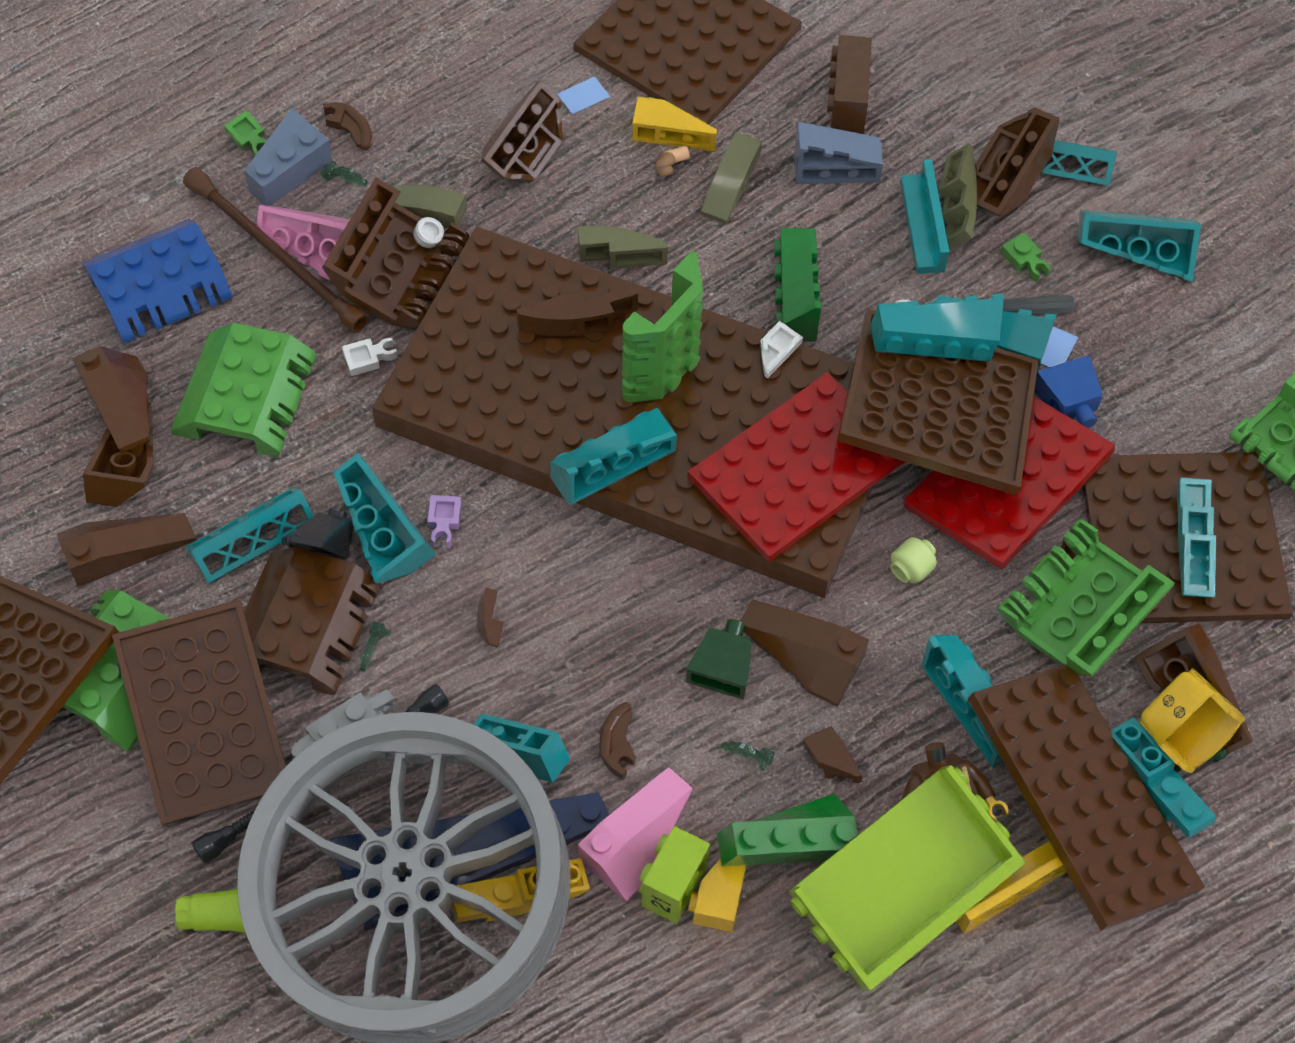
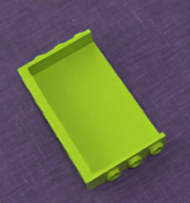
(906, 877)

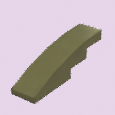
(960, 193)

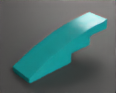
(1196, 538)

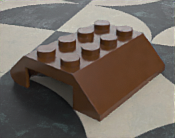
(384, 265)
(306, 612)

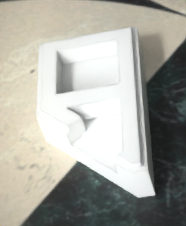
(777, 347)

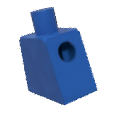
(1071, 389)

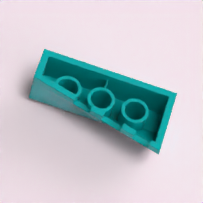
(1144, 239)
(940, 328)
(1022, 332)
(612, 456)
(385, 530)
(956, 677)

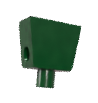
(722, 661)

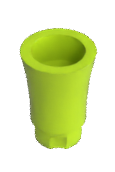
(210, 912)

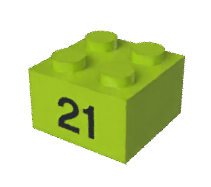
(674, 874)

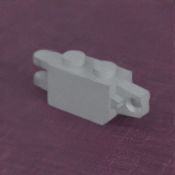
(348, 712)

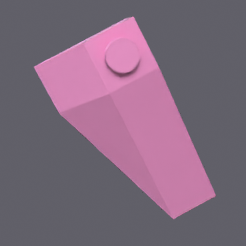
(302, 233)
(629, 835)

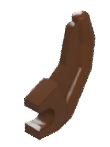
(351, 120)
(613, 742)

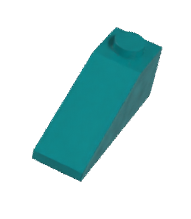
(536, 746)

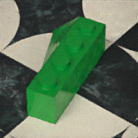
(798, 281)
(792, 835)

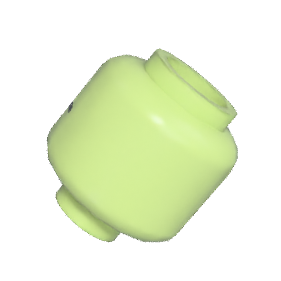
(913, 560)

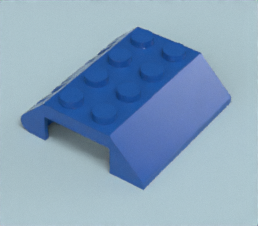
(157, 274)

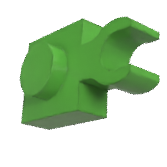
(246, 132)
(1025, 254)

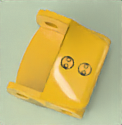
(1191, 720)

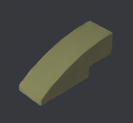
(731, 177)
(433, 202)
(621, 247)

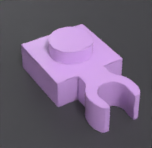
(443, 516)

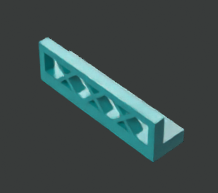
(1079, 151)
(925, 220)
(241, 526)

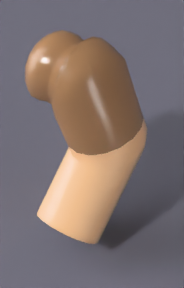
(670, 157)

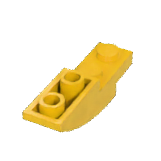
(515, 892)

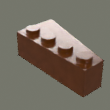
(849, 83)

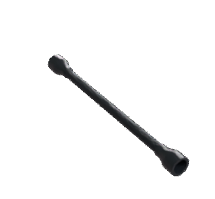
(213, 843)

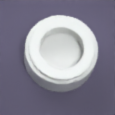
(428, 232)

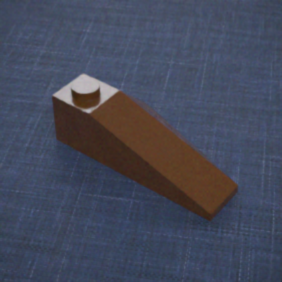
(118, 392)
(117, 476)
(113, 545)
(811, 649)
(1180, 654)

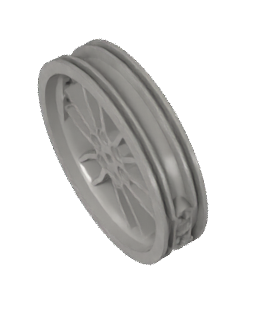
(419, 740)

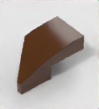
(489, 628)
(832, 755)

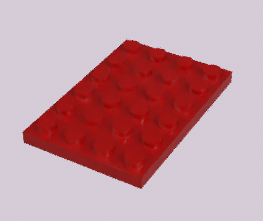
(790, 470)
(1000, 524)

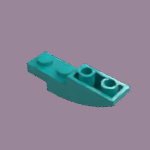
(1164, 784)

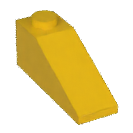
(666, 124)
(718, 897)

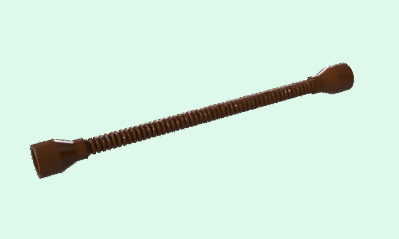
(349, 314)

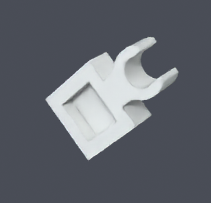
(365, 356)

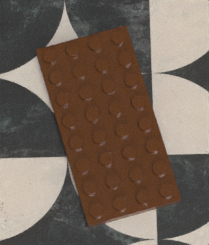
(1086, 795)

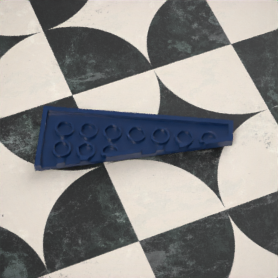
(575, 815)

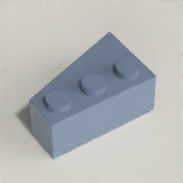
(835, 156)
(287, 159)

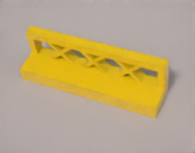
(1039, 870)

